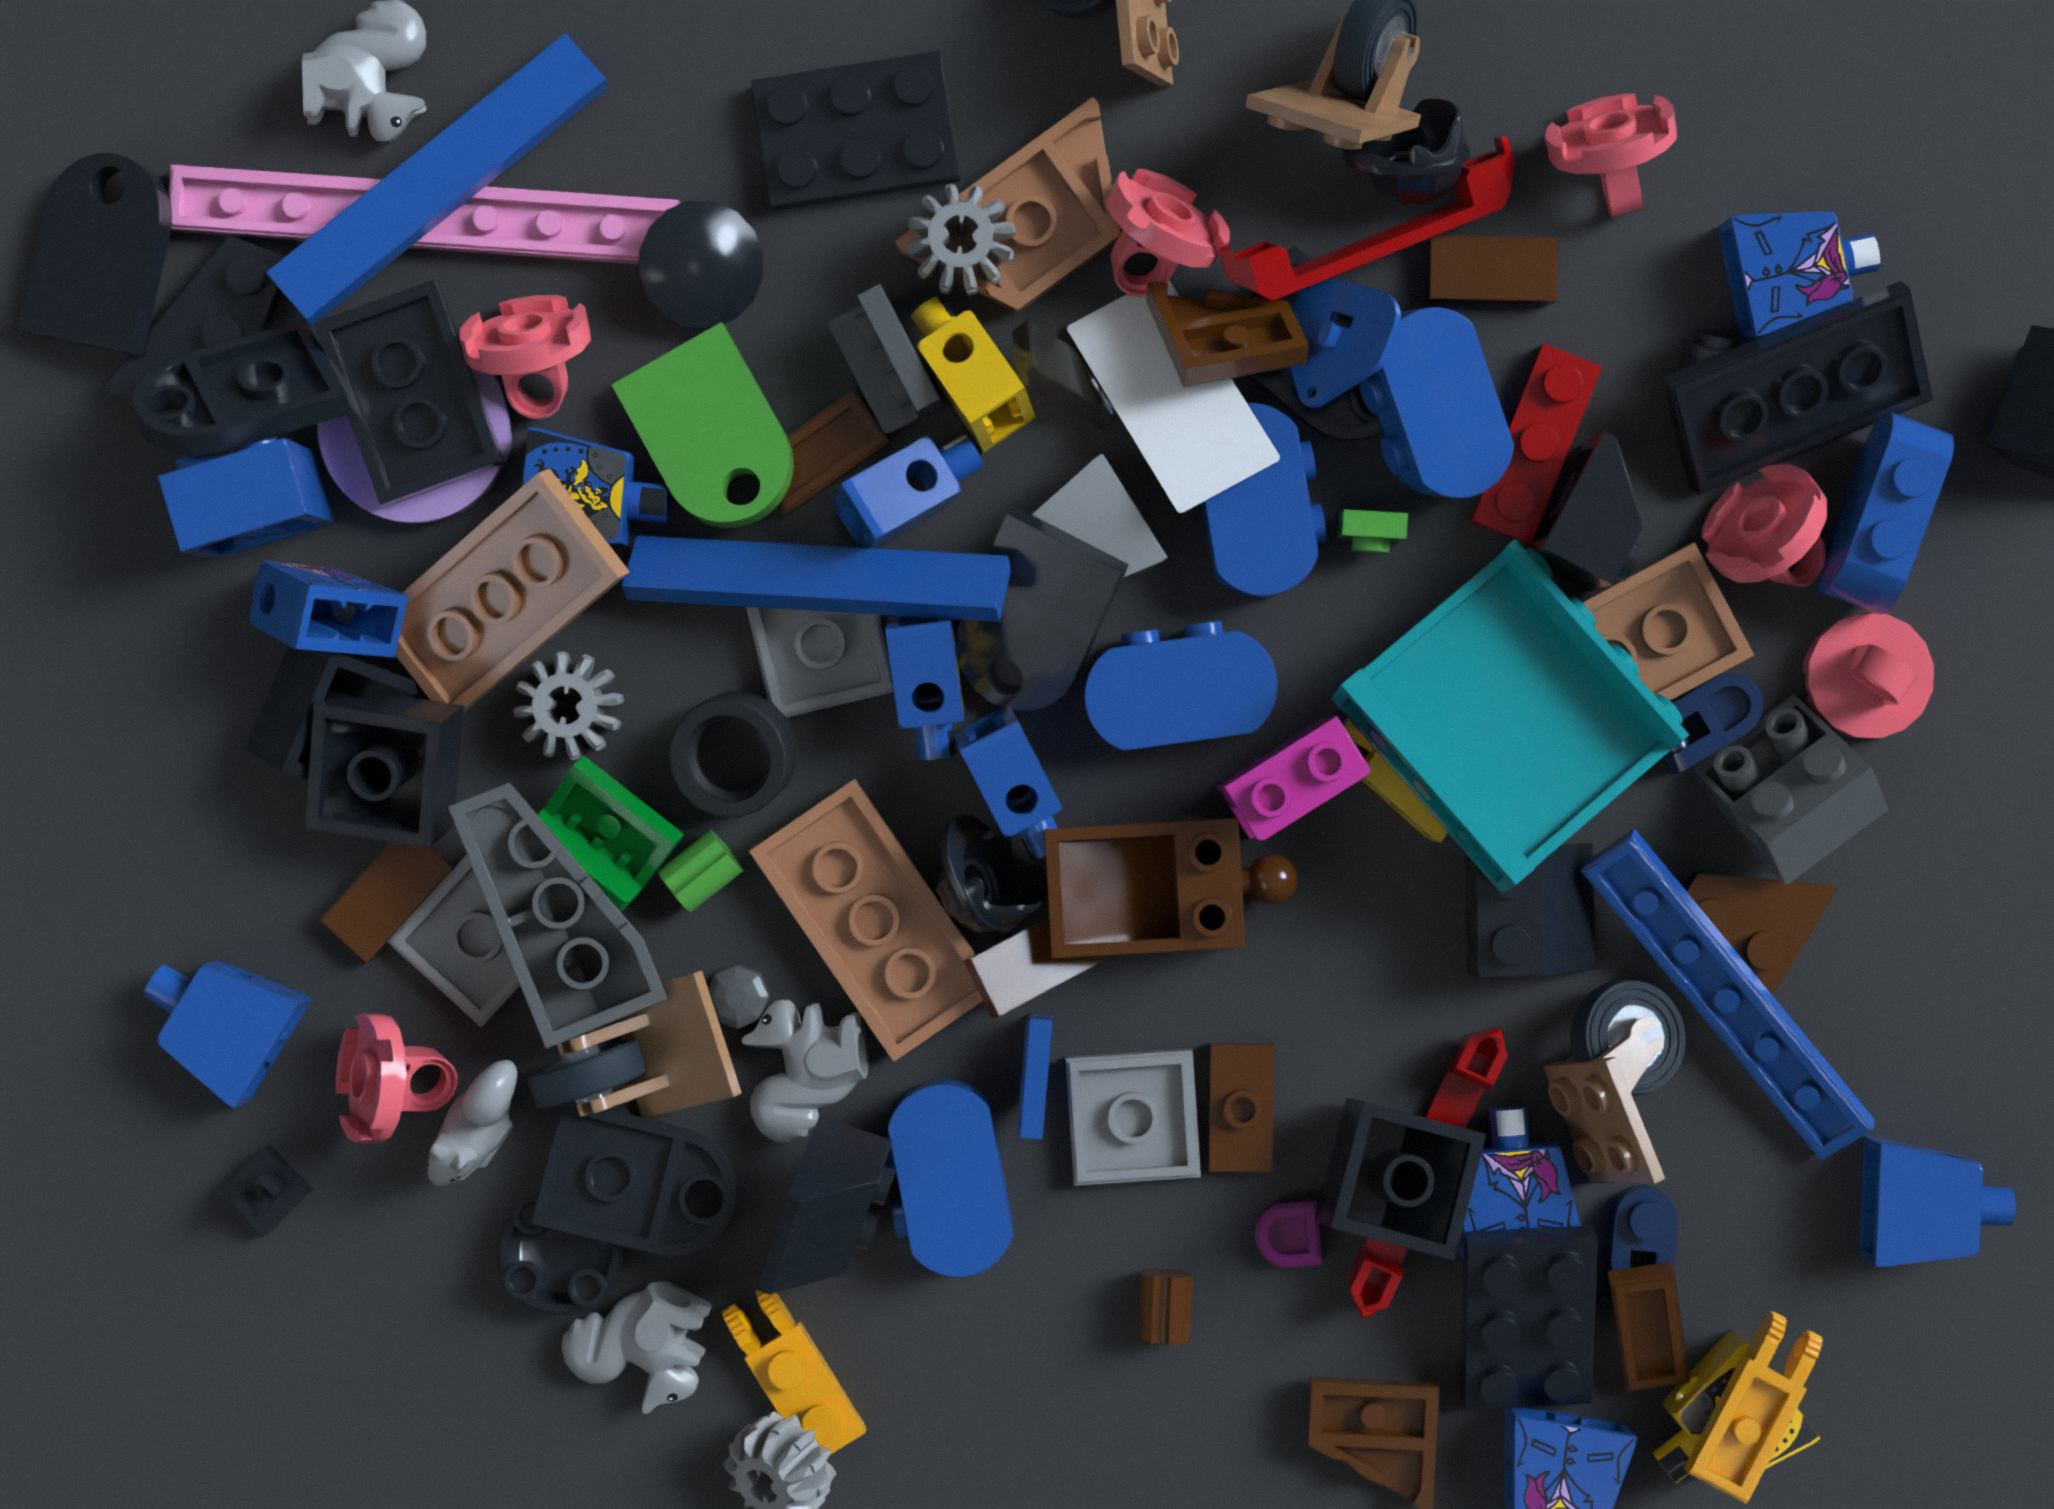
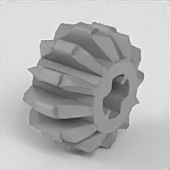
(937, 239)
(547, 703)
(779, 1465)

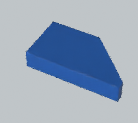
(1034, 1076)

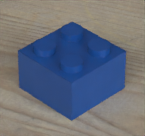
(245, 498)

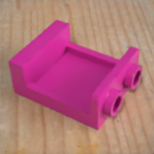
(1293, 778)

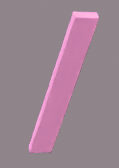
(488, 223)

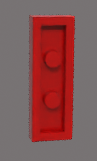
(1542, 435)

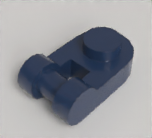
(1726, 711)
(1641, 1221)

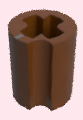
(1164, 1306)

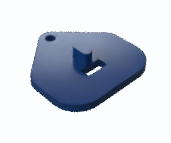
(1337, 354)

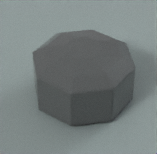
(739, 995)

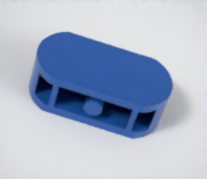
(1439, 407)
(1885, 512)
(1264, 528)
(1180, 687)
(949, 1178)

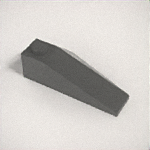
(561, 931)

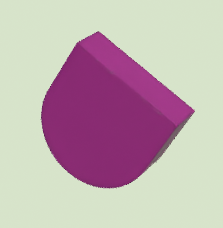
(1289, 1233)

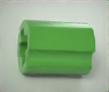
(700, 870)

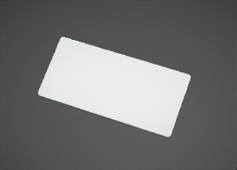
(1192, 435)

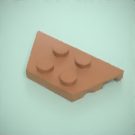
(1058, 206)

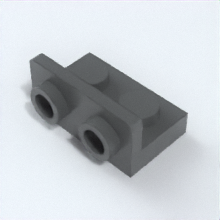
(884, 362)

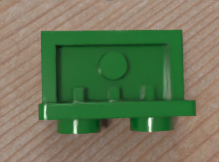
(609, 831)

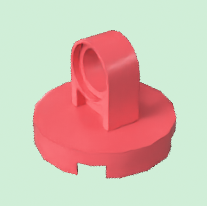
(1610, 140)
(1161, 222)
(528, 338)
(1769, 528)
(1868, 675)
(377, 1077)

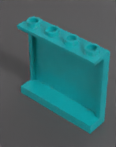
(1510, 715)

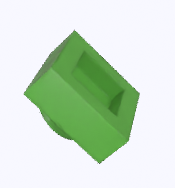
(1371, 529)

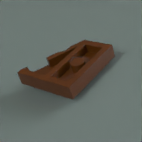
(1225, 334)
(1762, 918)
(1379, 1430)

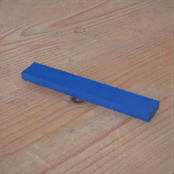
(438, 179)
(818, 578)
(1727, 995)

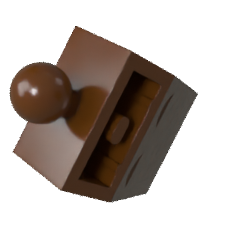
(1144, 888)

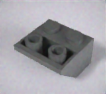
(1792, 789)

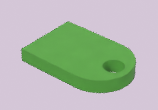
(707, 426)

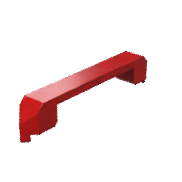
(1479, 190)
(1469, 1072)

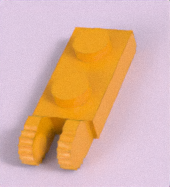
(796, 1374)
(1753, 1412)

